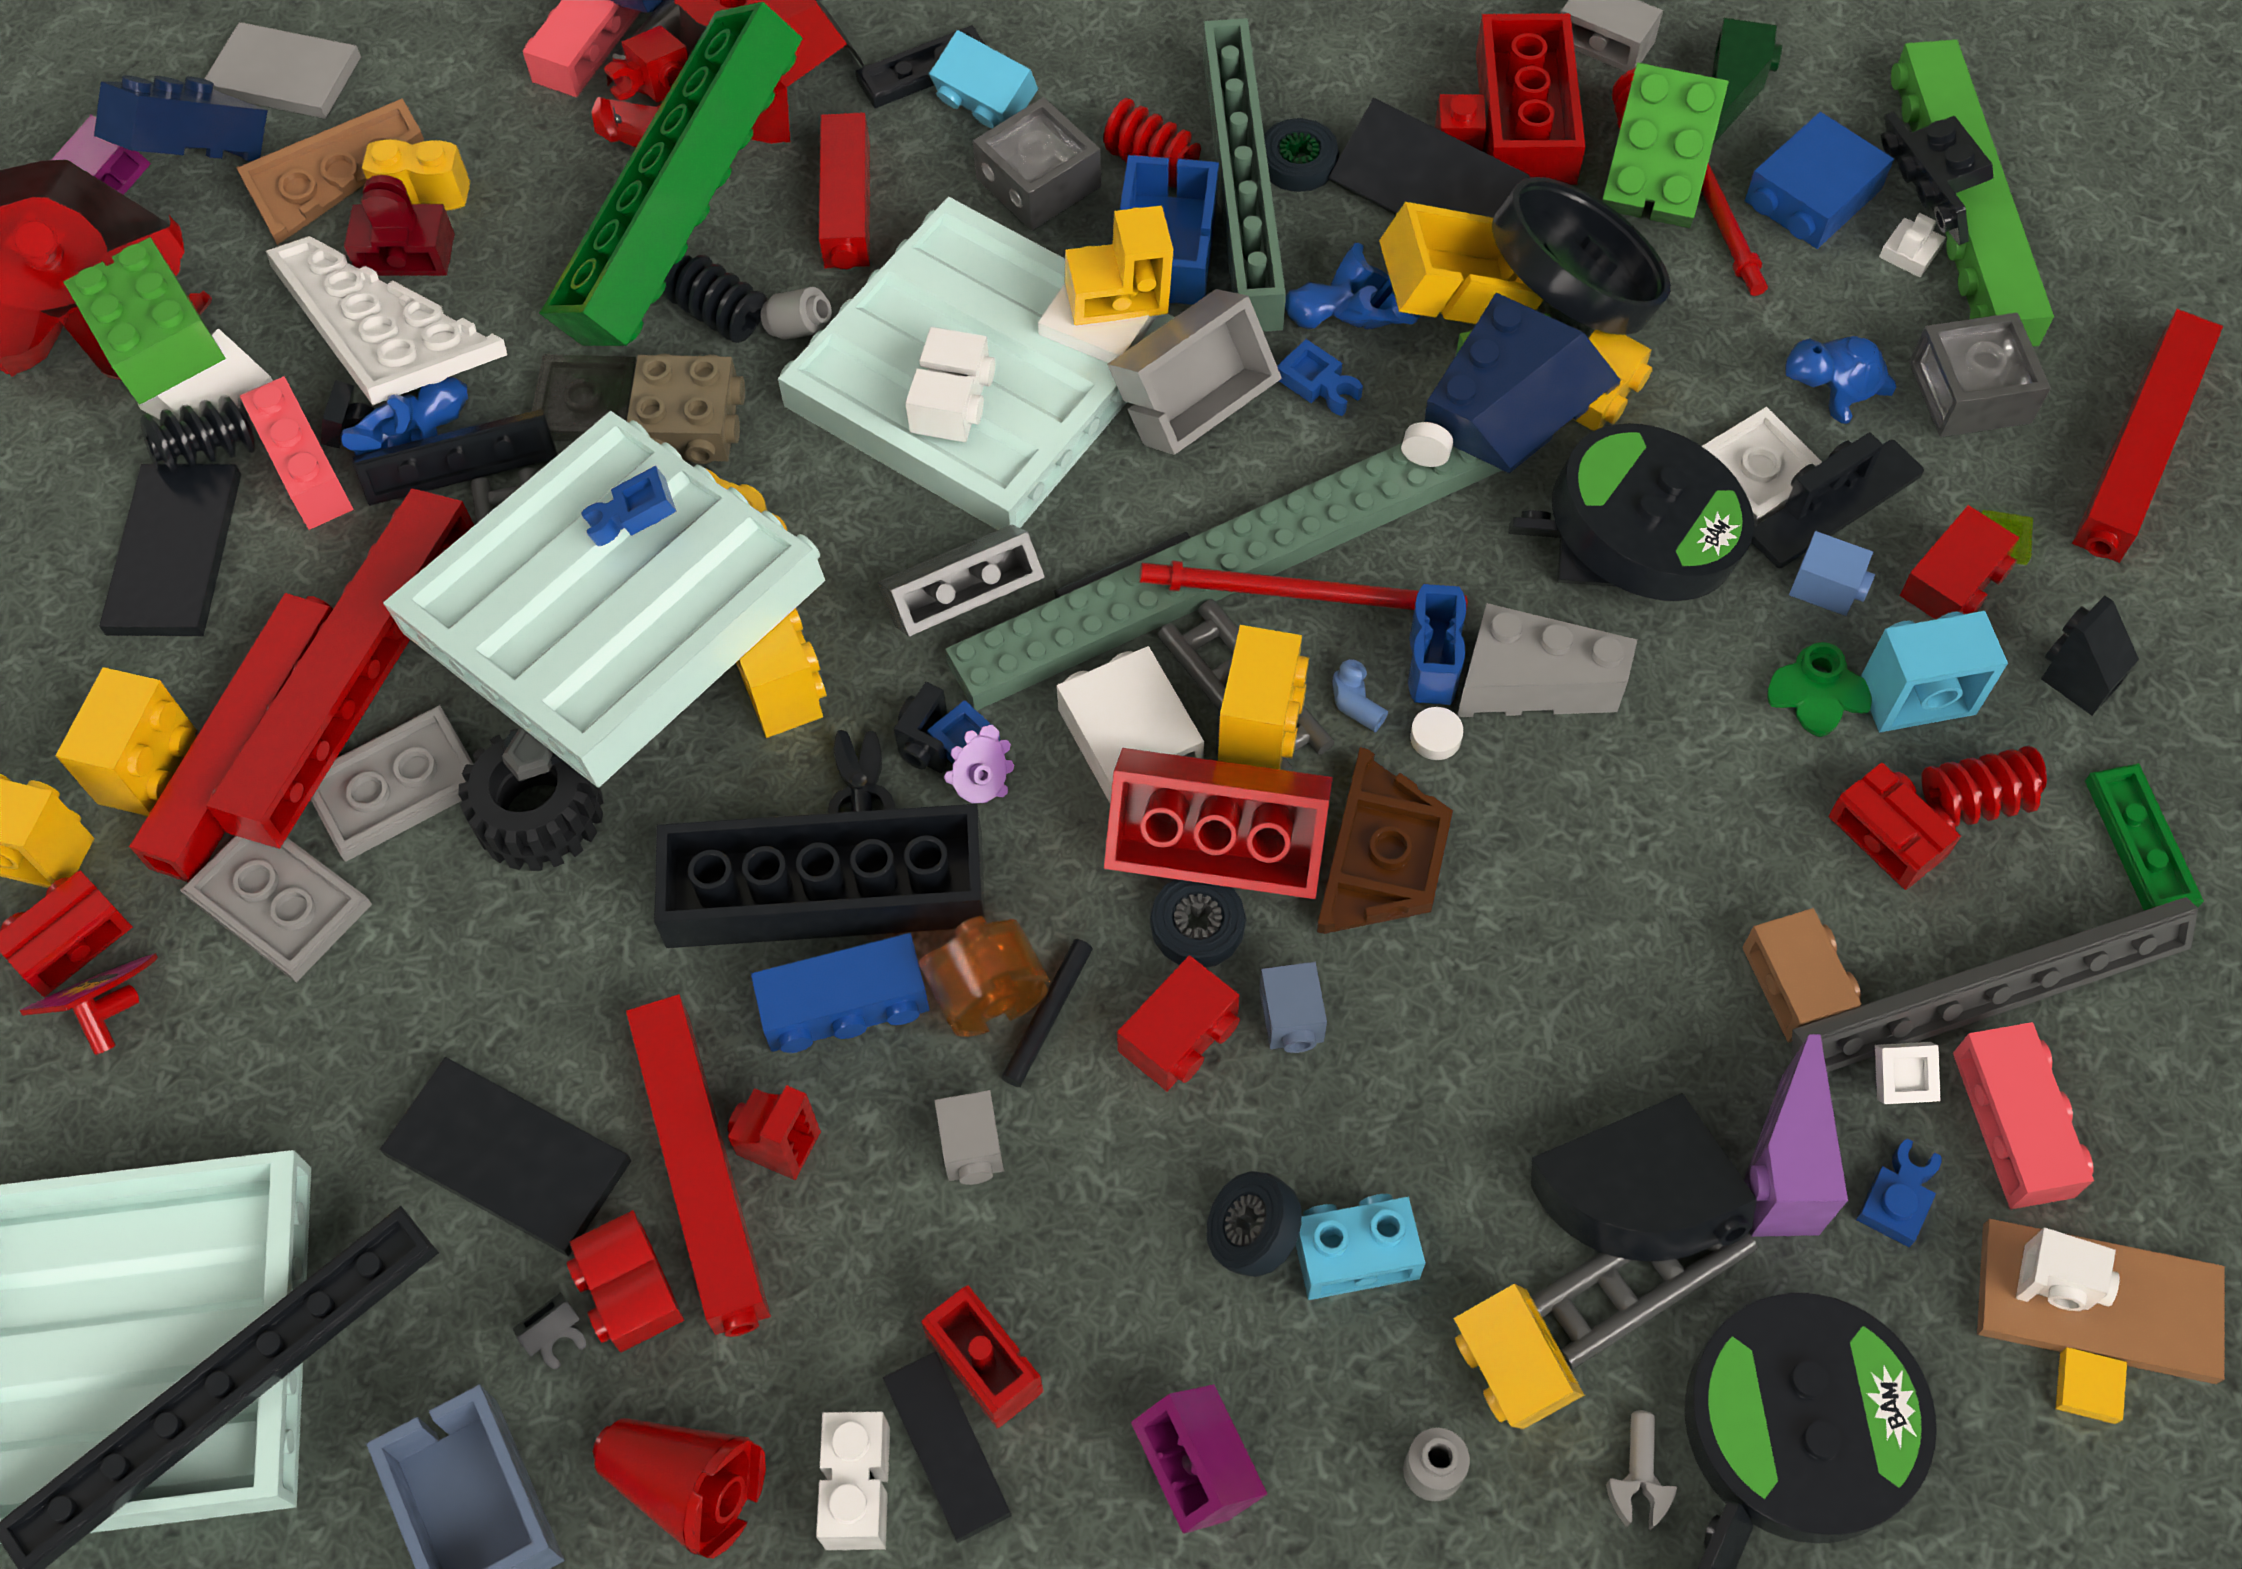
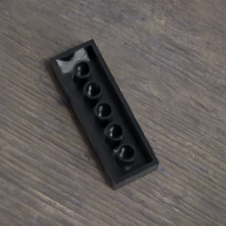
(818, 875)

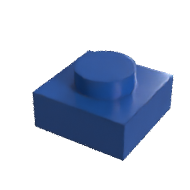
(952, 727)

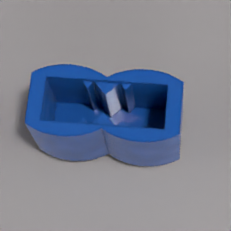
(1437, 644)

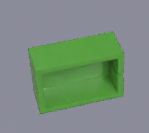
(1665, 144)
(144, 321)

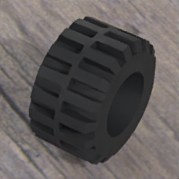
(534, 834)

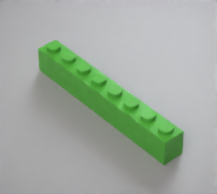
(1997, 261)

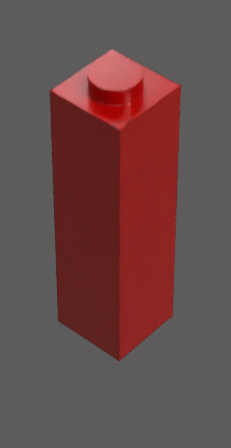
(844, 191)

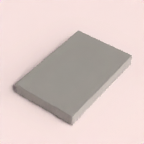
(283, 69)
(391, 783)
(277, 901)

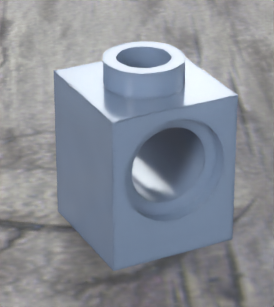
(1293, 1007)

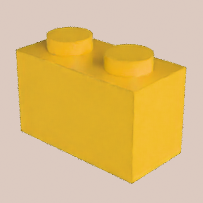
(1516, 1358)

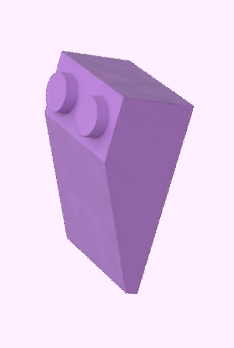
(1798, 1155)

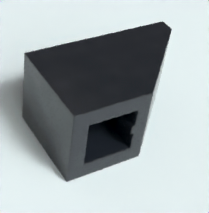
(2091, 656)

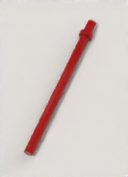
(1745, 262)
(1178, 576)

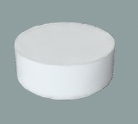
(1427, 444)
(1436, 733)

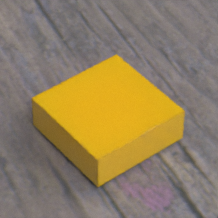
(2091, 1385)

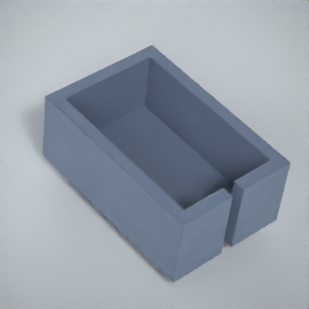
(464, 1495)

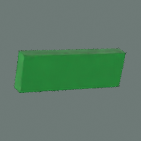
(2142, 836)

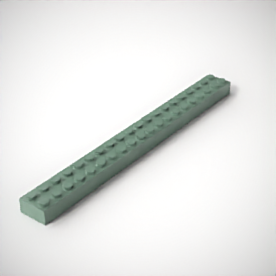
(1255, 543)

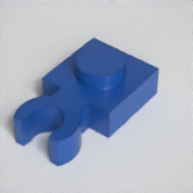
(1316, 373)
(634, 506)
(1897, 1200)

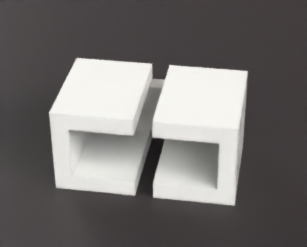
(948, 394)
(849, 1503)

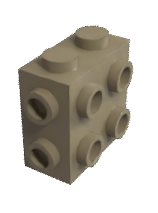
(688, 403)

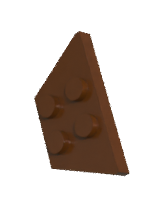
(1384, 851)

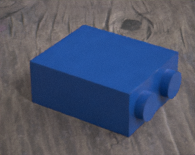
(1818, 180)

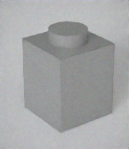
(969, 1137)

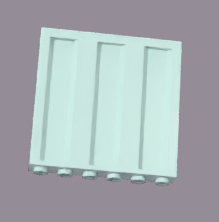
(1043, 397)
(615, 637)
(121, 1294)

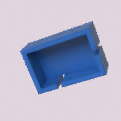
(1188, 216)

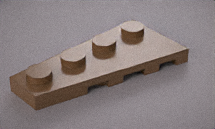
(322, 170)

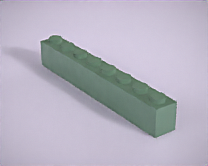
(1243, 170)

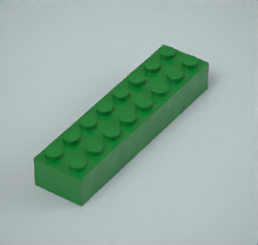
(672, 176)

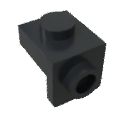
(914, 720)

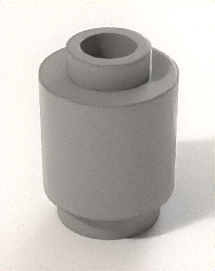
(796, 313)
(1433, 1482)

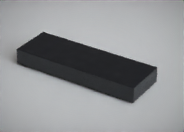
(906, 71)
(947, 1447)

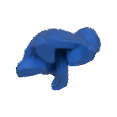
(1356, 296)
(1847, 365)
(407, 417)

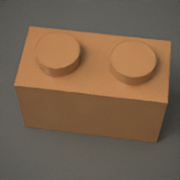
(1800, 970)

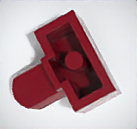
(397, 235)

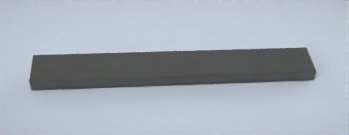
(2003, 984)

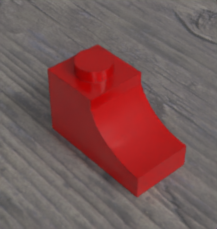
(775, 1130)

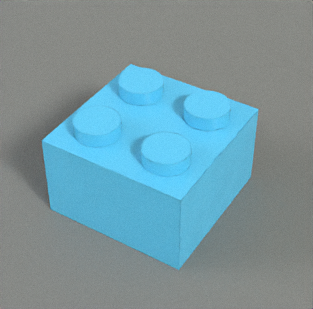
(1933, 670)

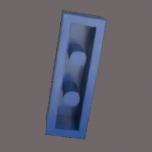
(840, 993)

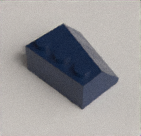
(1517, 384)

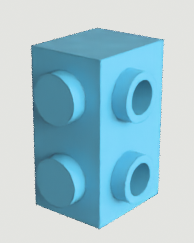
(982, 80)
(1359, 1246)

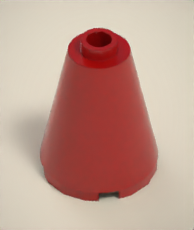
(683, 1479)

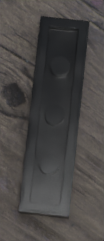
(455, 456)

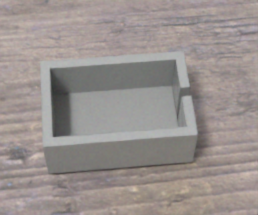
(1195, 371)

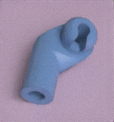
(1351, 696)

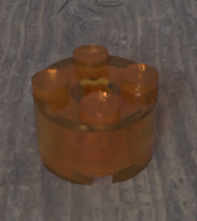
(984, 975)

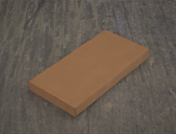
(2161, 1321)

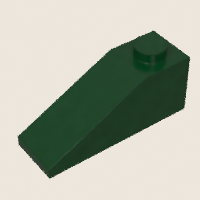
(1744, 58)

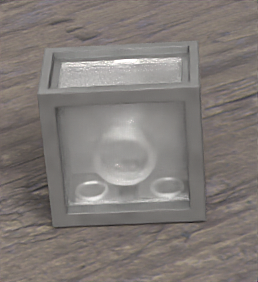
(1037, 163)
(1979, 374)

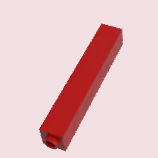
(2147, 436)
(180, 828)
(698, 1168)

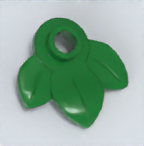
(1817, 695)

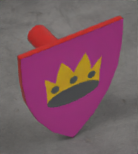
(93, 1012)

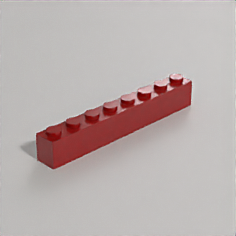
(333, 679)

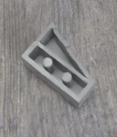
(1544, 665)

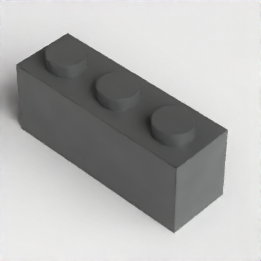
(961, 579)

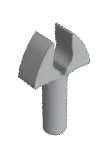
(1641, 1474)

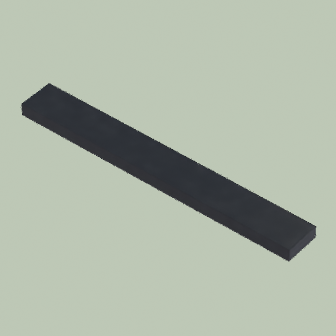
(214, 1392)

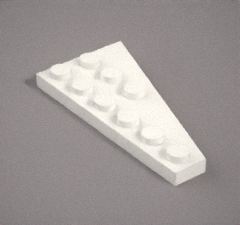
(378, 329)

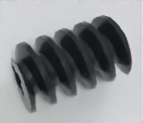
(715, 297)
(197, 433)

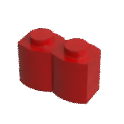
(624, 1282)

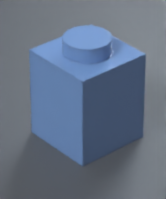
(1833, 574)

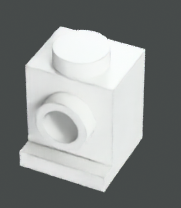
(2067, 1271)

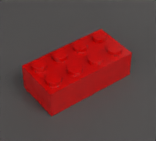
(1531, 94)
(1217, 822)

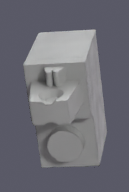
(1614, 30)

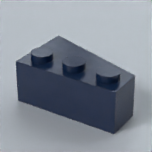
(177, 116)

